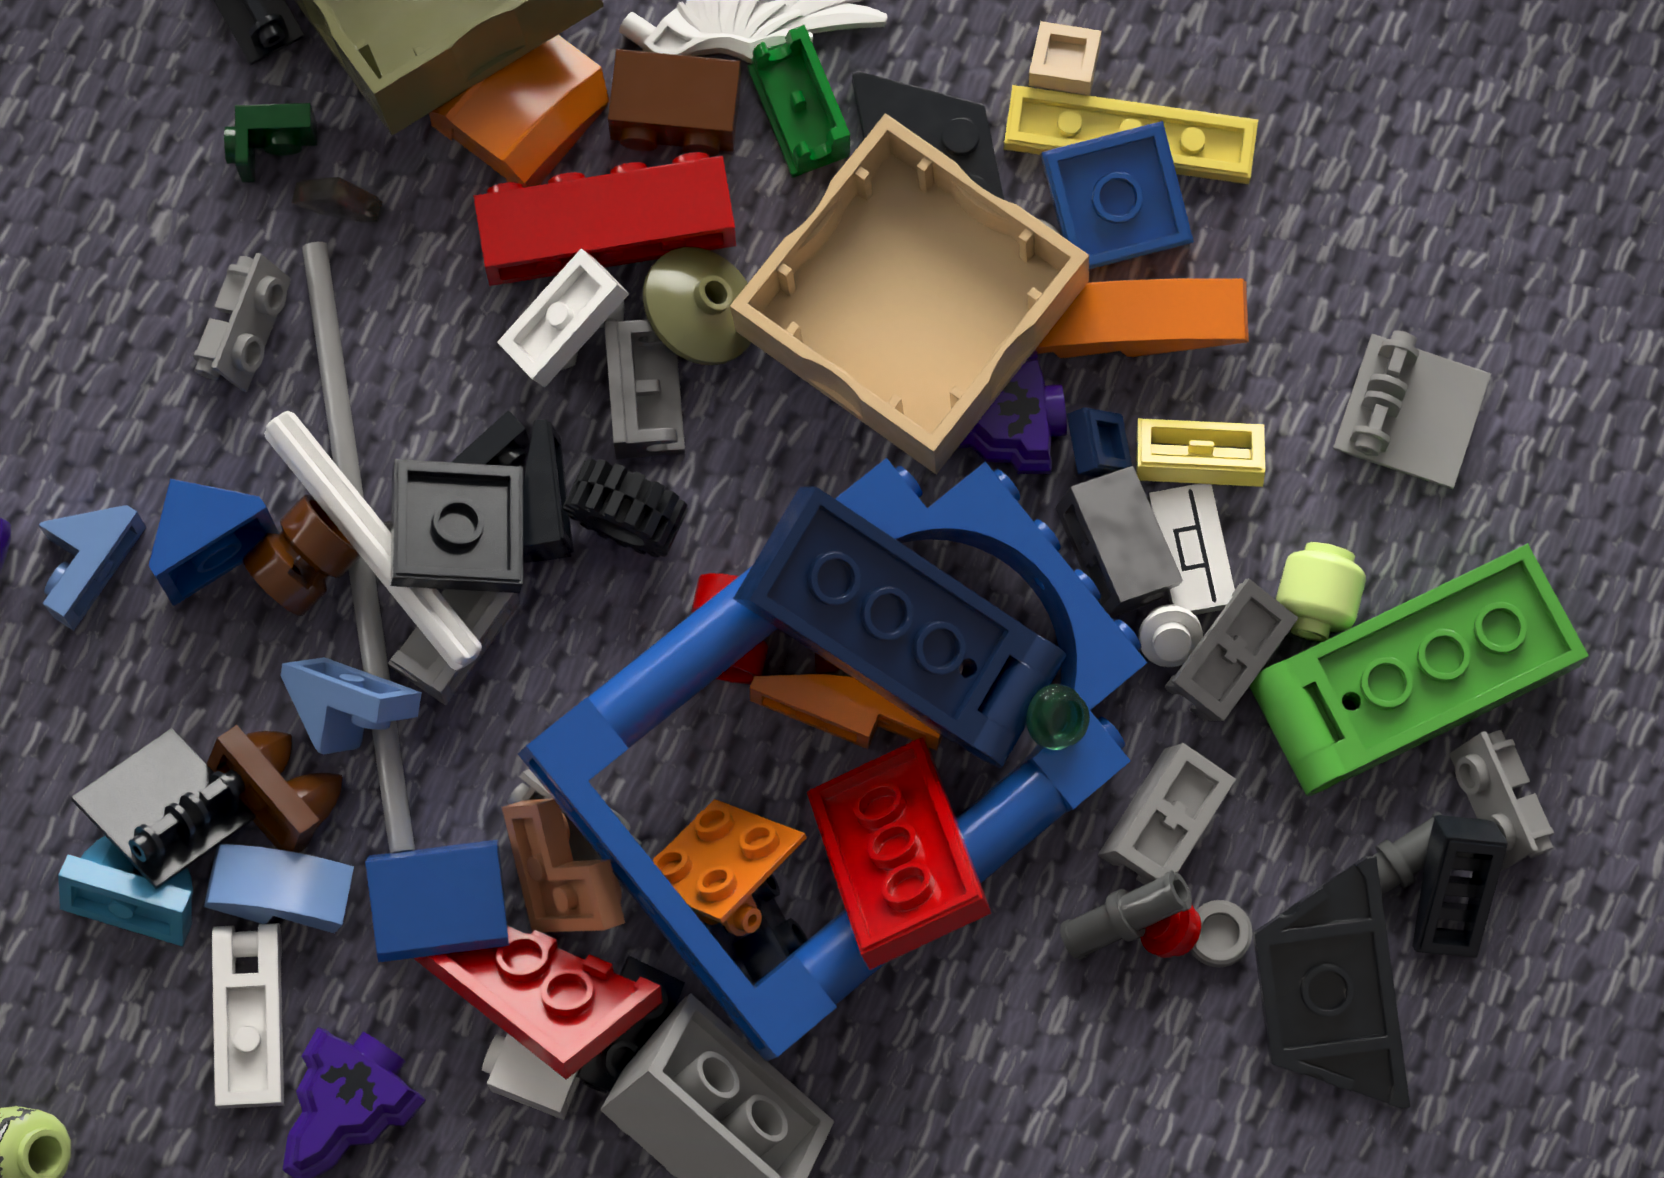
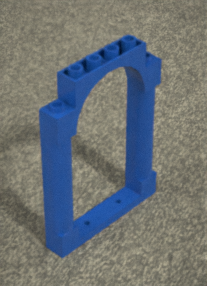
(995, 827)

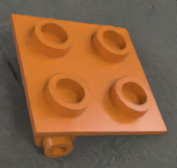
(723, 861)

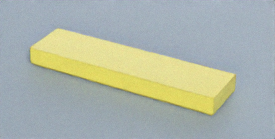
(1198, 141)

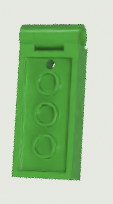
(1418, 670)

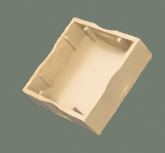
(910, 293)

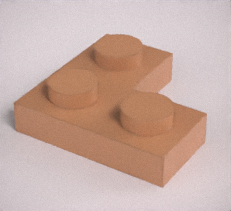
(556, 889)

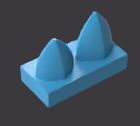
(106, 890)

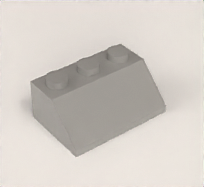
(714, 1104)

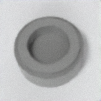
(1223, 935)

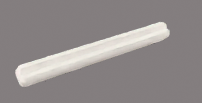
(369, 537)

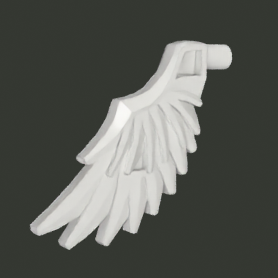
(740, 25)

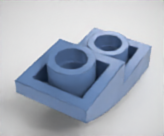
(279, 883)

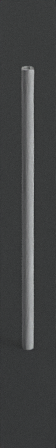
(361, 575)

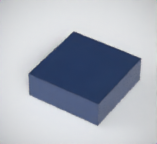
(1098, 442)

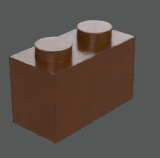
(674, 102)

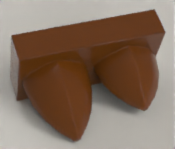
(283, 809)

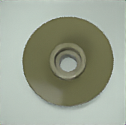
(682, 312)

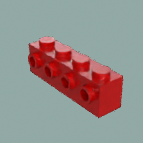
(612, 216)

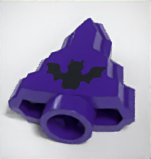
(1021, 422)
(345, 1101)

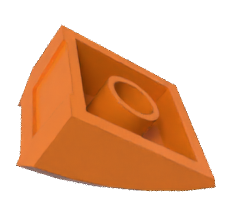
(527, 111)

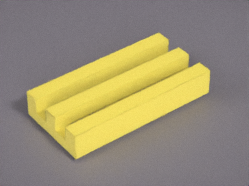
(1200, 460)

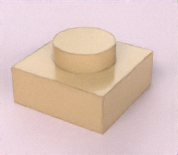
(1065, 58)

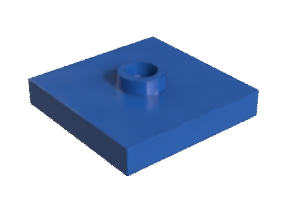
(1118, 195)

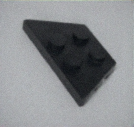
(944, 121)
(1333, 988)

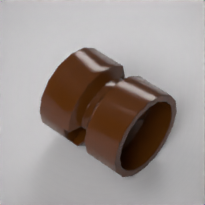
(323, 553)

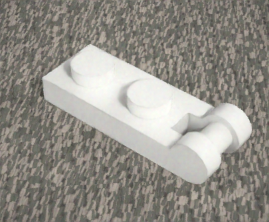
(247, 1018)

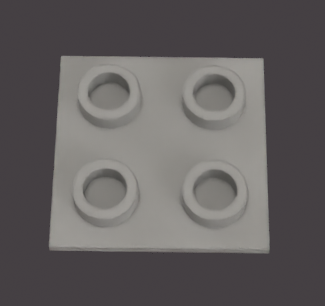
(1412, 410)

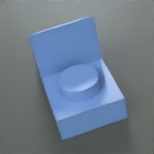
(99, 546)
(342, 701)

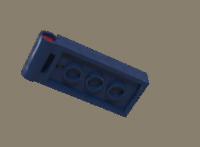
(899, 625)

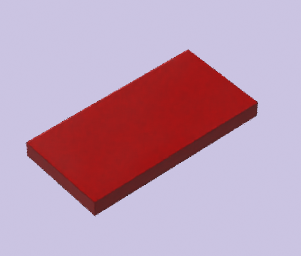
(897, 853)

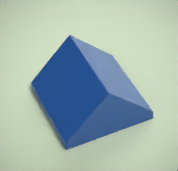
(204, 536)
(437, 900)

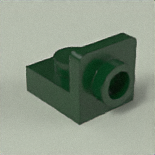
(276, 127)

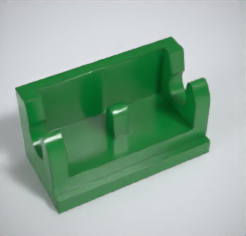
(799, 103)

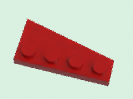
(548, 997)

